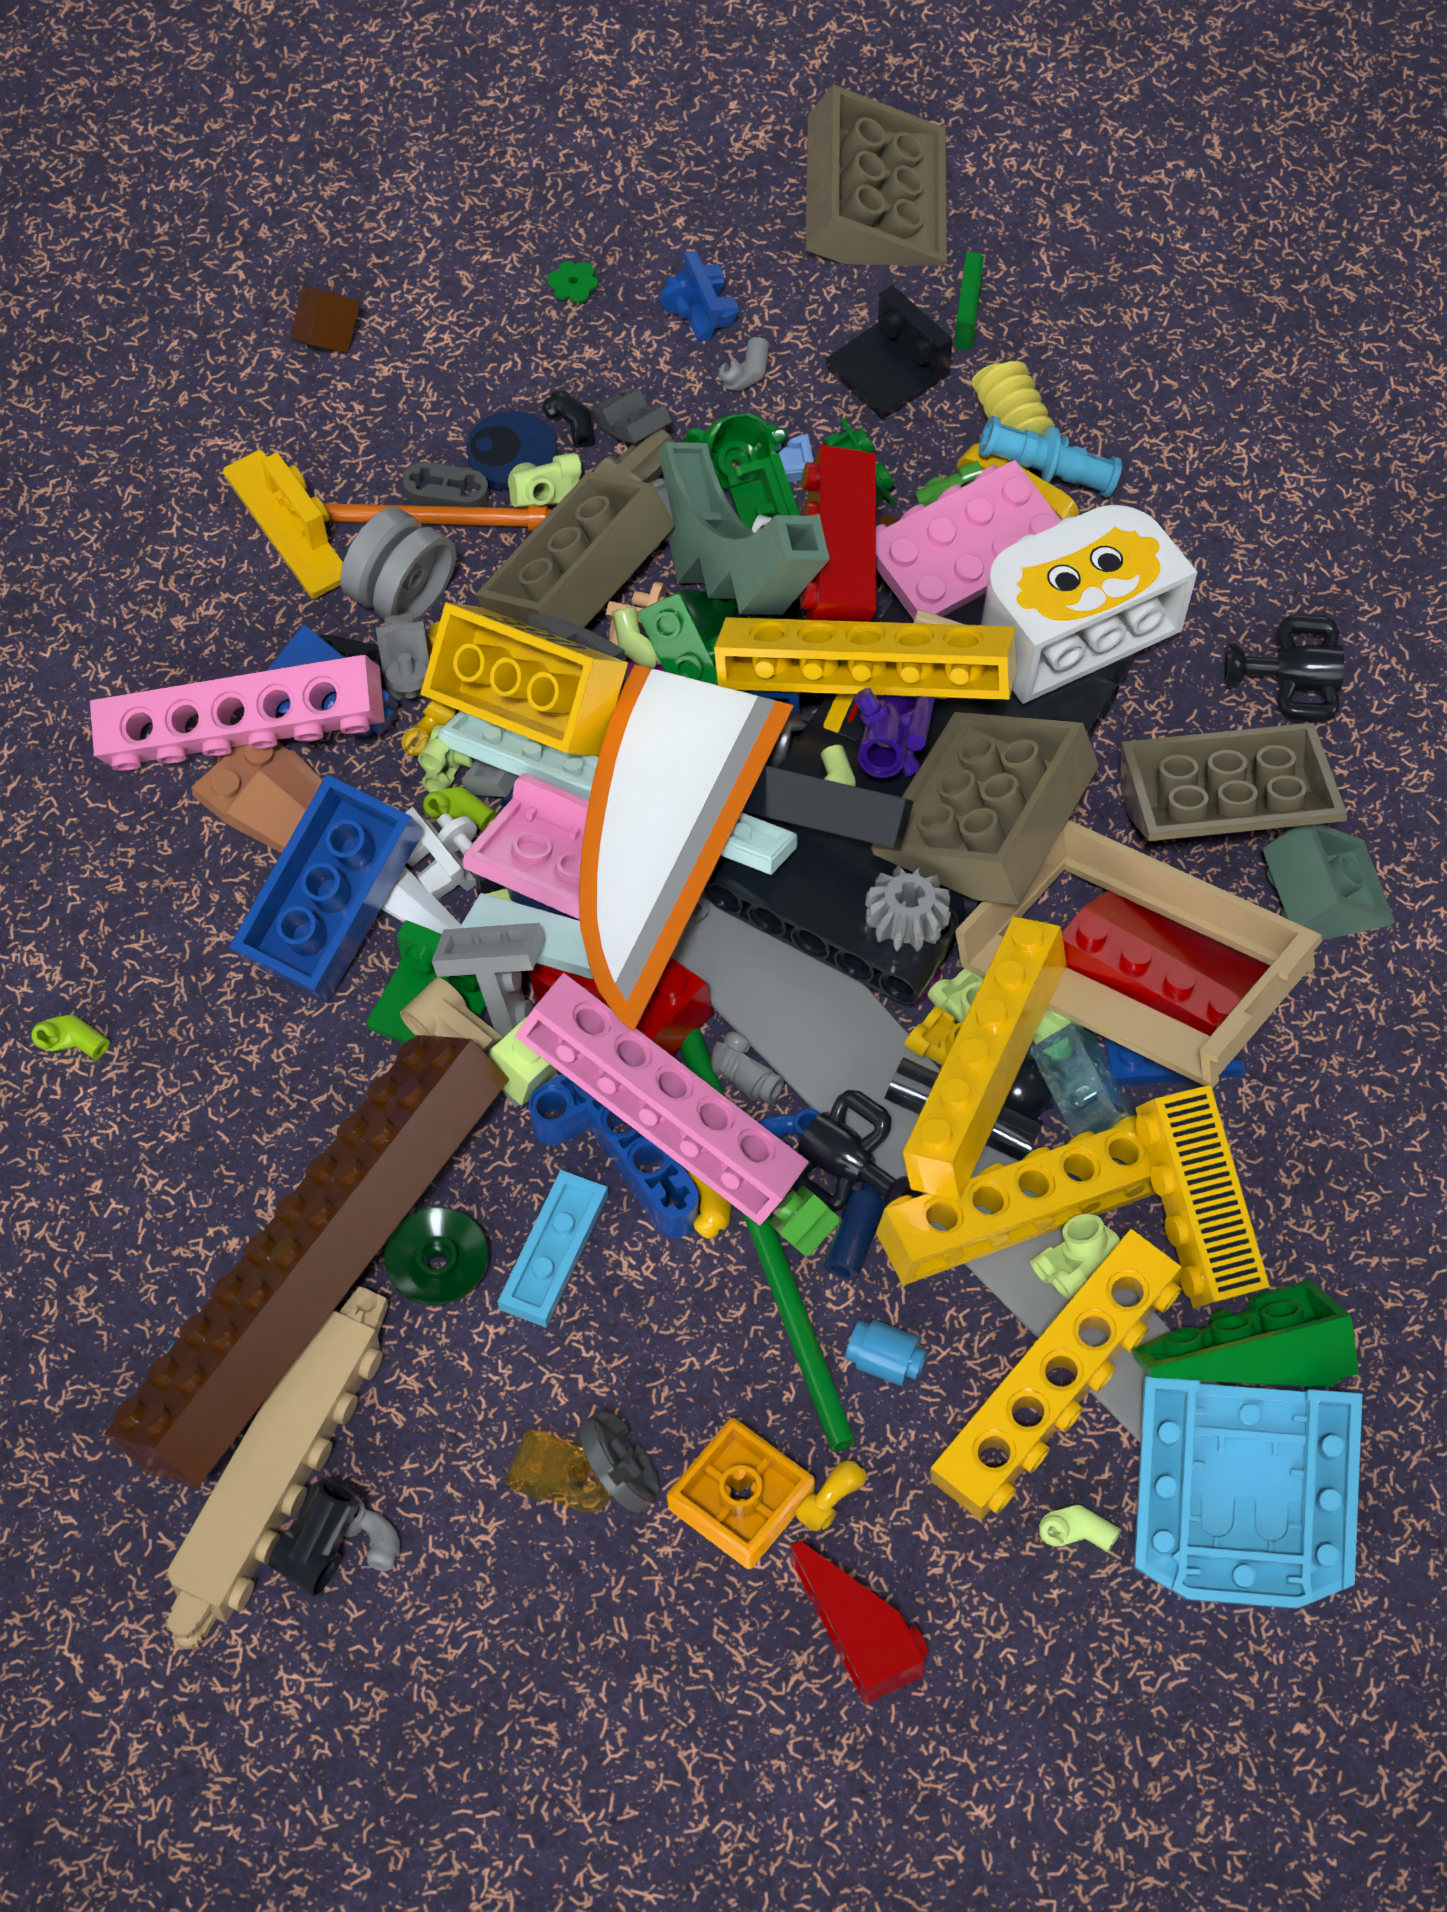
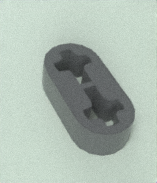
(445, 486)

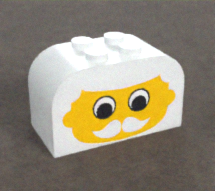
(1087, 595)

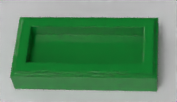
(969, 301)

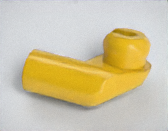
(714, 1210)

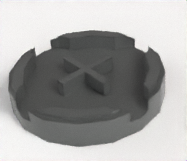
(619, 1466)

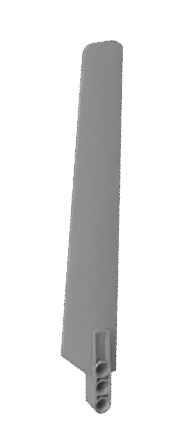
(836, 1037)

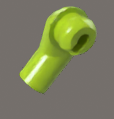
(458, 803)
(68, 1033)

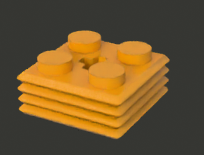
(734, 1461)

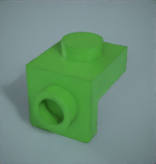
(803, 1220)

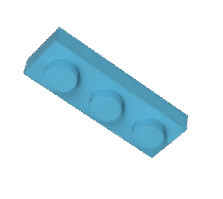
(553, 1248)

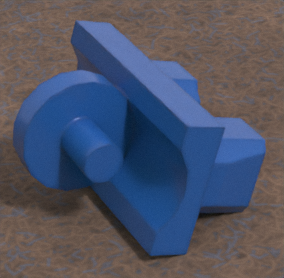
(694, 297)

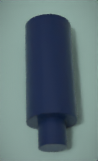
(854, 1233)

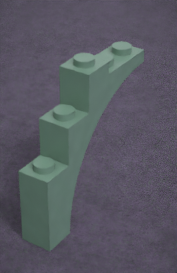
(716, 548)

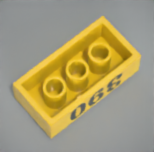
(523, 679)

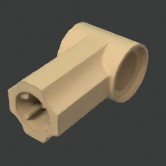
(444, 1013)

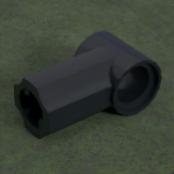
(309, 1548)

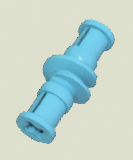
(1050, 456)

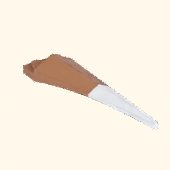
(267, 796)

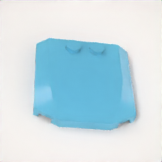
(1248, 1492)

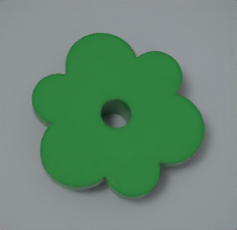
(573, 281)

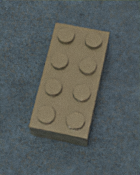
(580, 551)

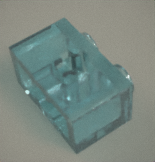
(1081, 1080)

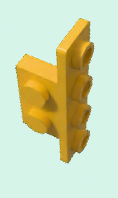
(288, 518)

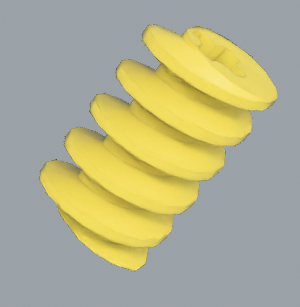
(1011, 396)

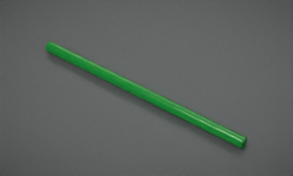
(785, 1290)

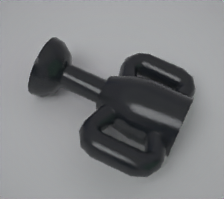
(1296, 667)
(847, 1155)

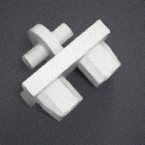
(447, 867)

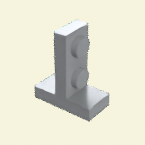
(497, 960)

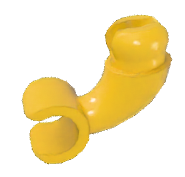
(419, 735)
(817, 1510)

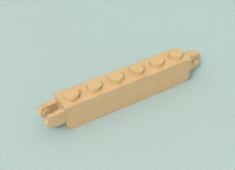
(271, 1467)

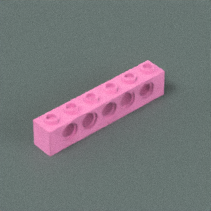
(120, 718)
(661, 1099)

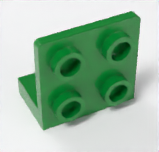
(411, 977)

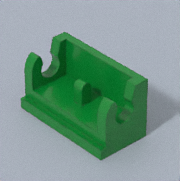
(761, 490)

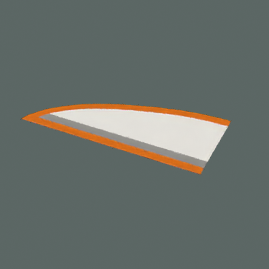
(658, 818)

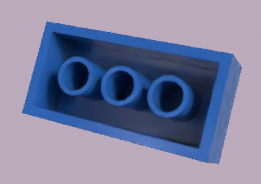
(327, 888)

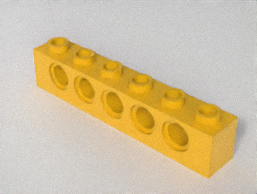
(864, 655)
(923, 1251)
(1130, 1266)

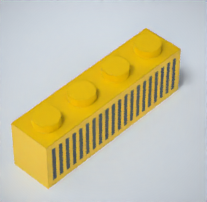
(1201, 1196)

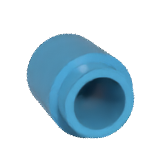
(886, 1352)

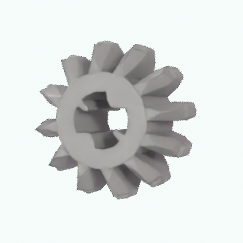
(907, 908)

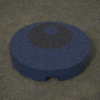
(507, 441)

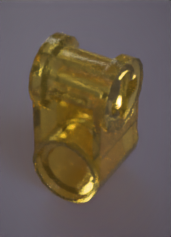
(549, 1471)

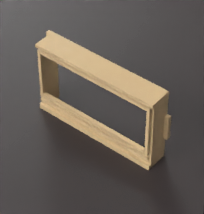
(1181, 898)

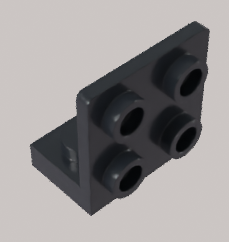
(895, 356)

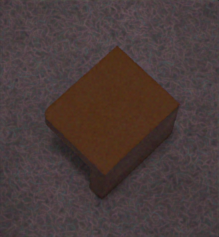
(325, 319)

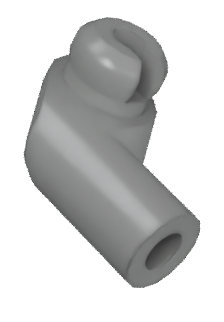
(748, 372)

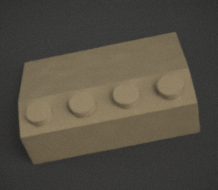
(874, 183)
(1229, 782)
(993, 802)

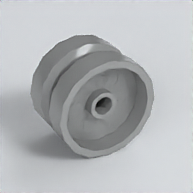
(397, 565)

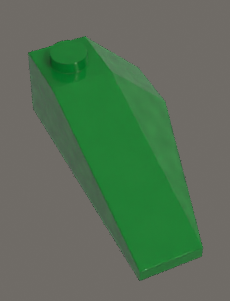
(1283, 1339)

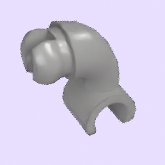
(383, 1537)

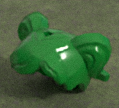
(738, 441)

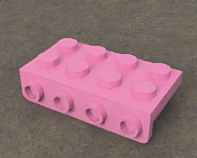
(946, 550)
(535, 845)

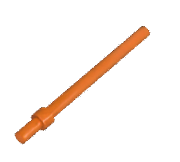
(445, 515)

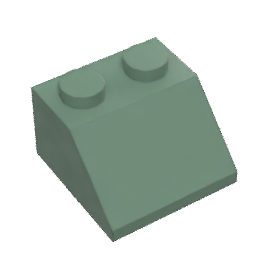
(1327, 881)

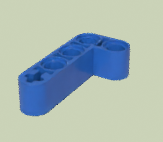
(625, 1150)

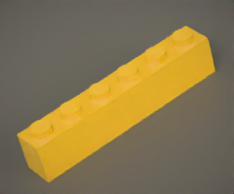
(985, 1059)

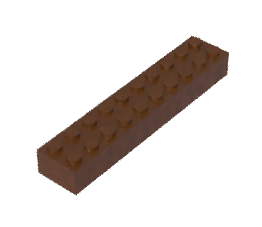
(305, 1259)

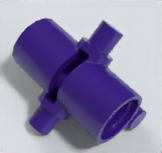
(892, 732)

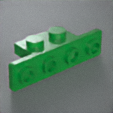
(679, 641)

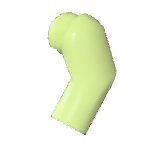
(630, 639)

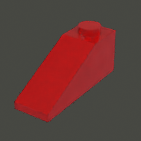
(864, 1629)

